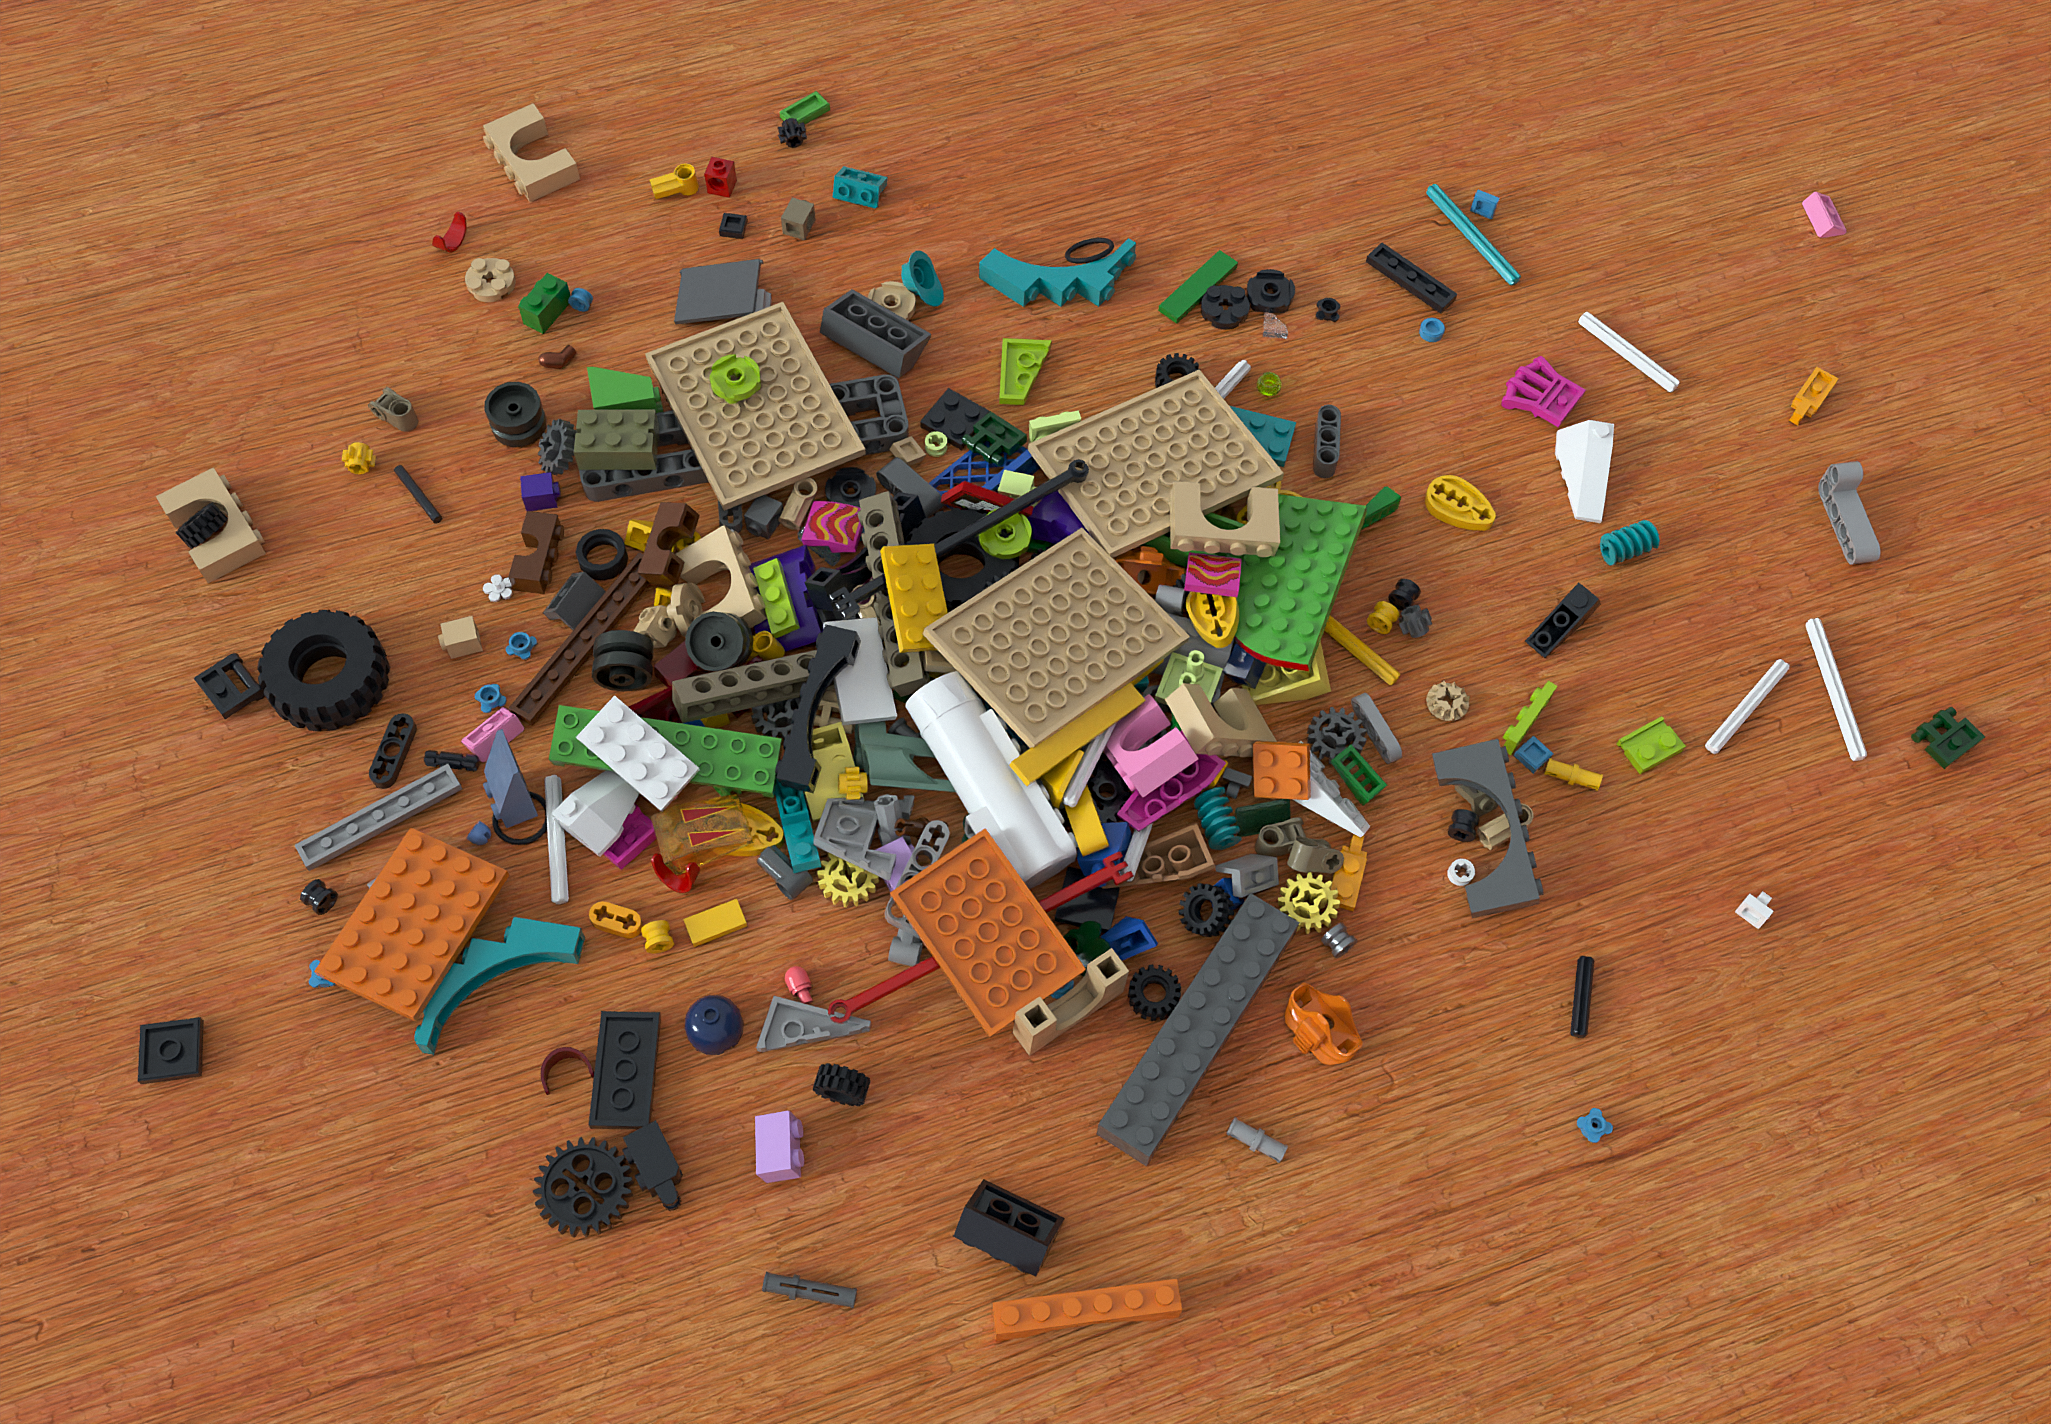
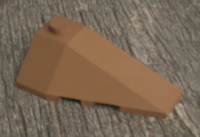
(1172, 858)

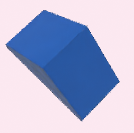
(1130, 937)

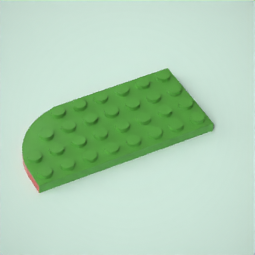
(1291, 594)

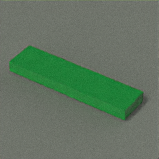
(1196, 286)

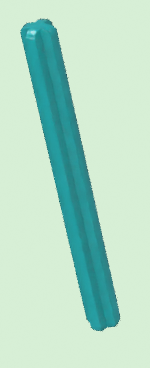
(1473, 234)

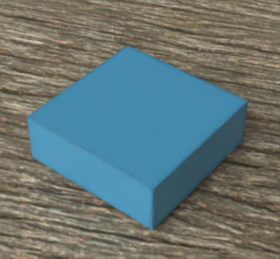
(1484, 204)
(1533, 754)

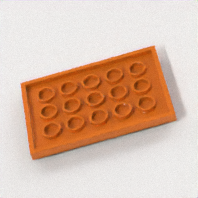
(412, 924)
(987, 931)

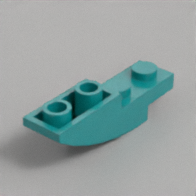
(797, 828)

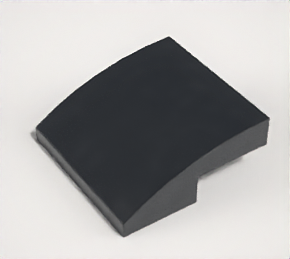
(1092, 906)

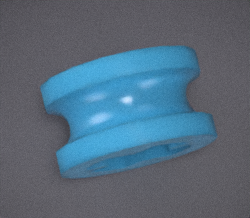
(580, 299)

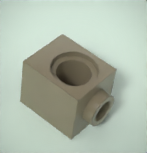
(798, 218)

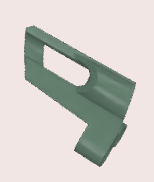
(890, 759)

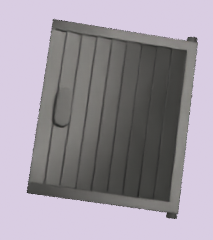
(717, 291)

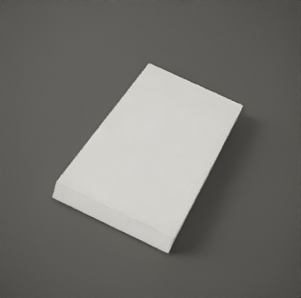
(864, 688)

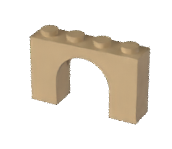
(531, 177)
(1193, 532)
(237, 541)
(721, 552)
(1211, 735)
(1041, 1023)

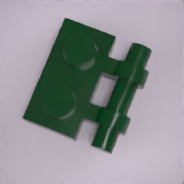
(999, 433)
(1953, 743)

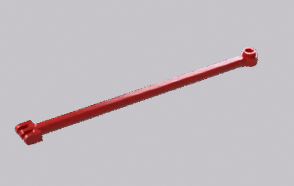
(929, 965)

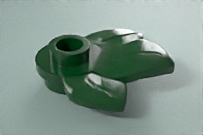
(1089, 943)

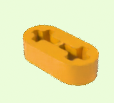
(618, 914)

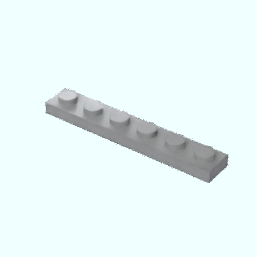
(378, 817)

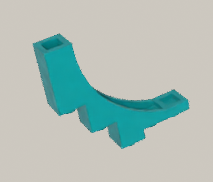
(1025, 281)
(525, 944)

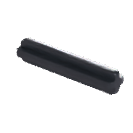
(1582, 997)

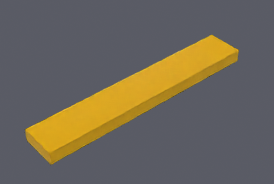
(1074, 736)

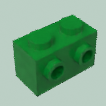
(544, 303)

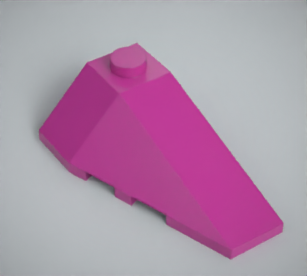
(1145, 810)

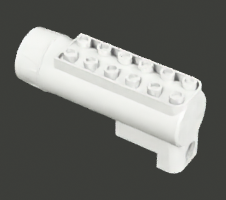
(976, 760)

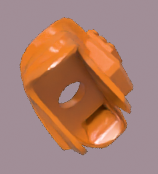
(1159, 568)
(1312, 1030)

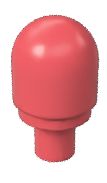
(799, 984)

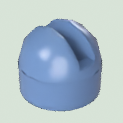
(479, 834)

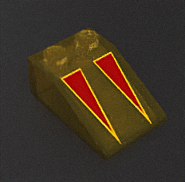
(700, 831)

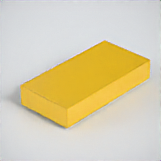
(715, 922)

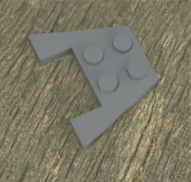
(848, 831)

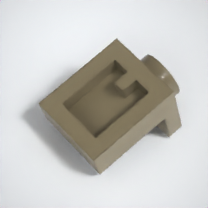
(1479, 801)

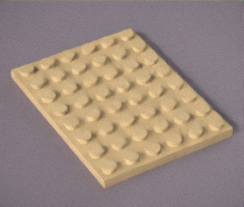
(776, 434)
(1145, 446)
(1056, 637)

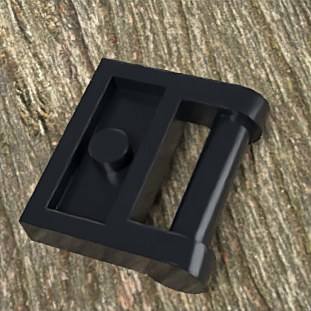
(221, 689)

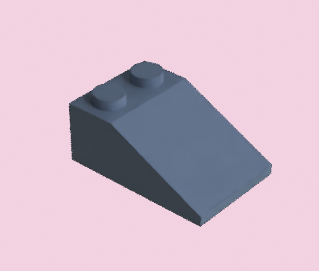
(507, 784)

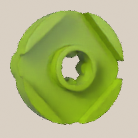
(736, 390)
(1007, 547)

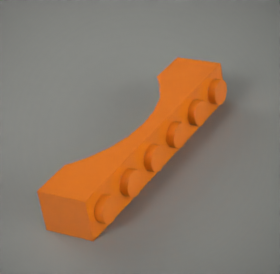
(1113, 1304)

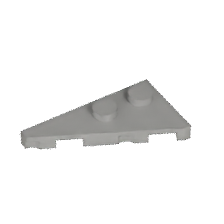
(798, 1023)

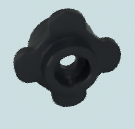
(1328, 309)

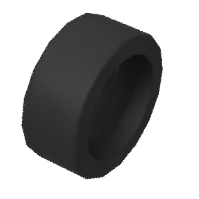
(597, 538)

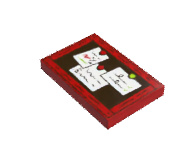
(976, 497)

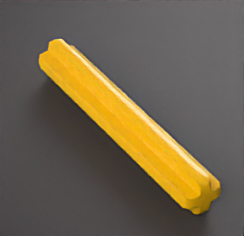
(1361, 651)

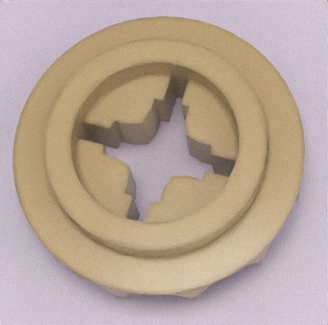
(1441, 708)

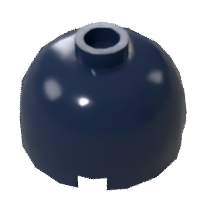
(713, 1024)

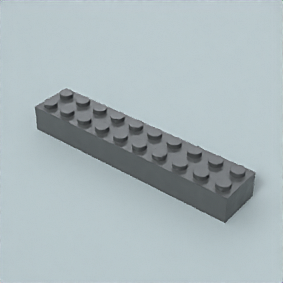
(1197, 1030)

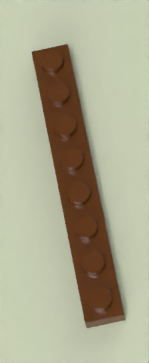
(580, 644)

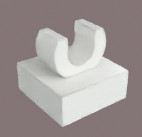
(1755, 909)

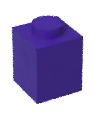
(539, 491)

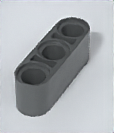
(1327, 429)
(899, 477)

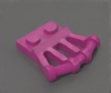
(1554, 403)

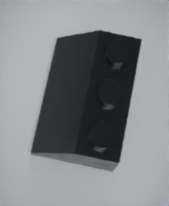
(1008, 1227)

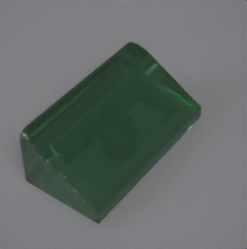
(1255, 817)

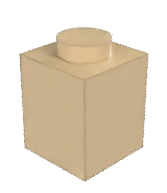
(460, 637)

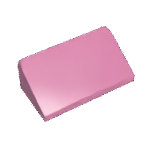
(1823, 215)
(482, 738)

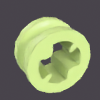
(937, 437)

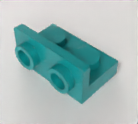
(858, 186)

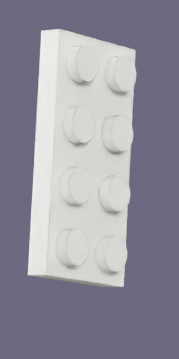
(638, 753)

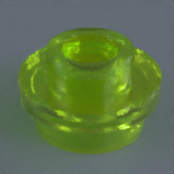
(1269, 379)

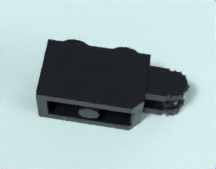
(655, 1163)

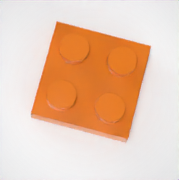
(1282, 770)

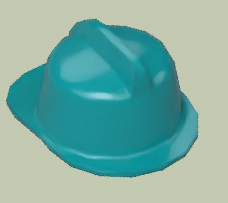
(921, 279)

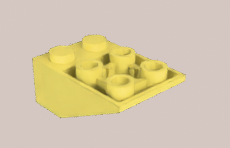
(833, 755)

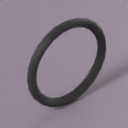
(1091, 258)
(527, 840)

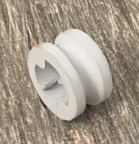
(1457, 864)

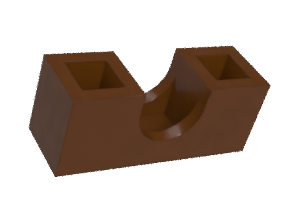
(670, 525)
(534, 571)

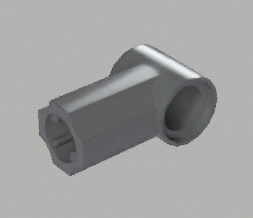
(780, 869)

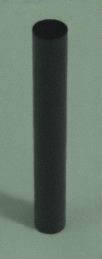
(418, 494)

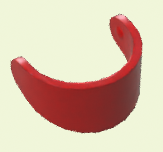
(454, 235)
(680, 883)

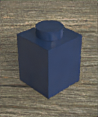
(1243, 668)

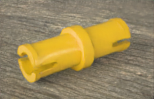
(1573, 774)

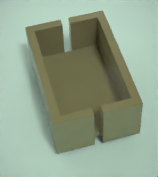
(616, 439)

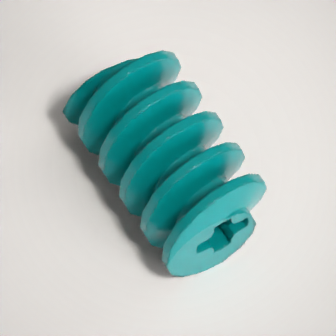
(1629, 542)
(1215, 819)

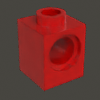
(720, 177)

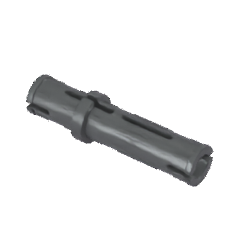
(773, 1283)

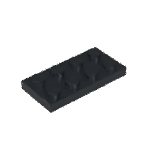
(625, 1070)

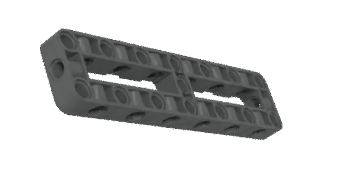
(680, 470)

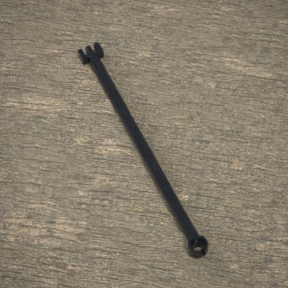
(874, 586)

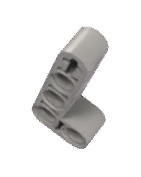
(1847, 513)
(913, 868)

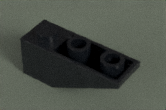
(1563, 620)

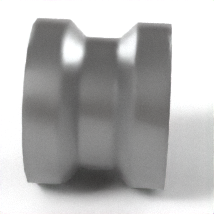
(1339, 940)

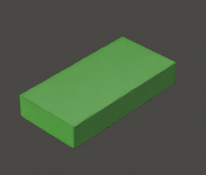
(806, 108)

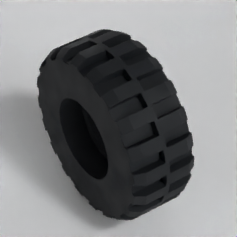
(947, 523)
(308, 641)

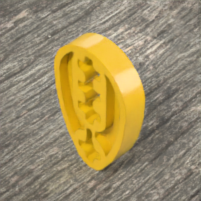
(1463, 492)
(1206, 625)
(760, 827)

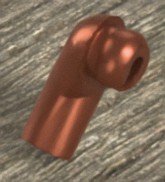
(557, 360)

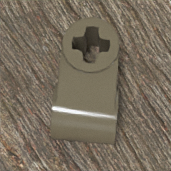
(394, 410)
(1282, 835)
(1314, 856)

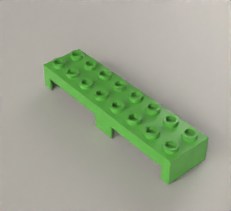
(723, 756)

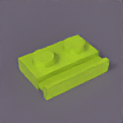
(1651, 745)

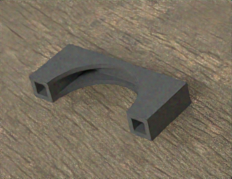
(1513, 881)

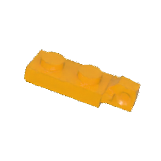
(1812, 394)
(1349, 876)

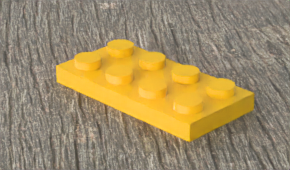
(913, 593)

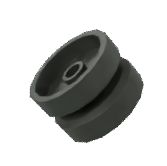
(515, 414)
(709, 653)
(622, 660)

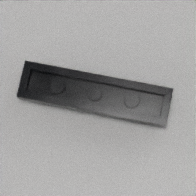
(1411, 278)

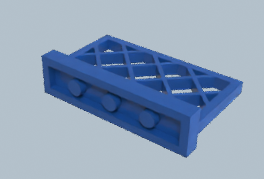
(1023, 464)

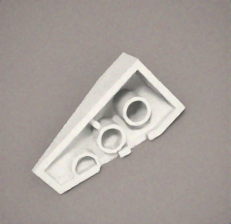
(1585, 465)
(1328, 803)
(597, 811)

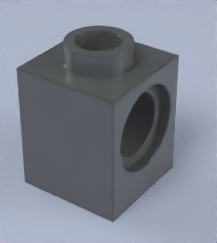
(763, 516)

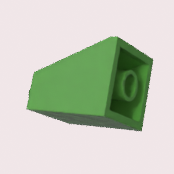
(622, 391)

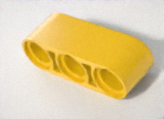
(1087, 824)

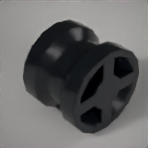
(1405, 593)
(1463, 825)
(319, 897)

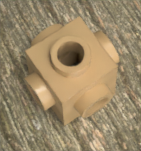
(656, 625)

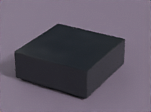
(733, 225)

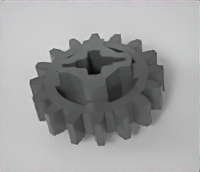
(557, 447)
(778, 723)
(1338, 734)

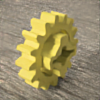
(836, 880)
(1318, 897)

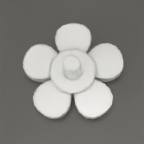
(498, 588)

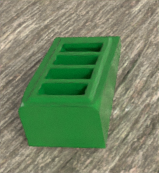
(1381, 505)
(1364, 768)

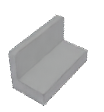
(1251, 873)

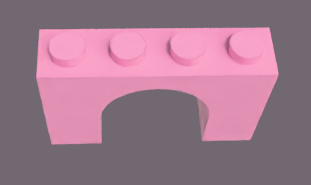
(1151, 765)

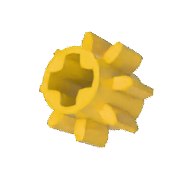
(358, 458)
(852, 783)

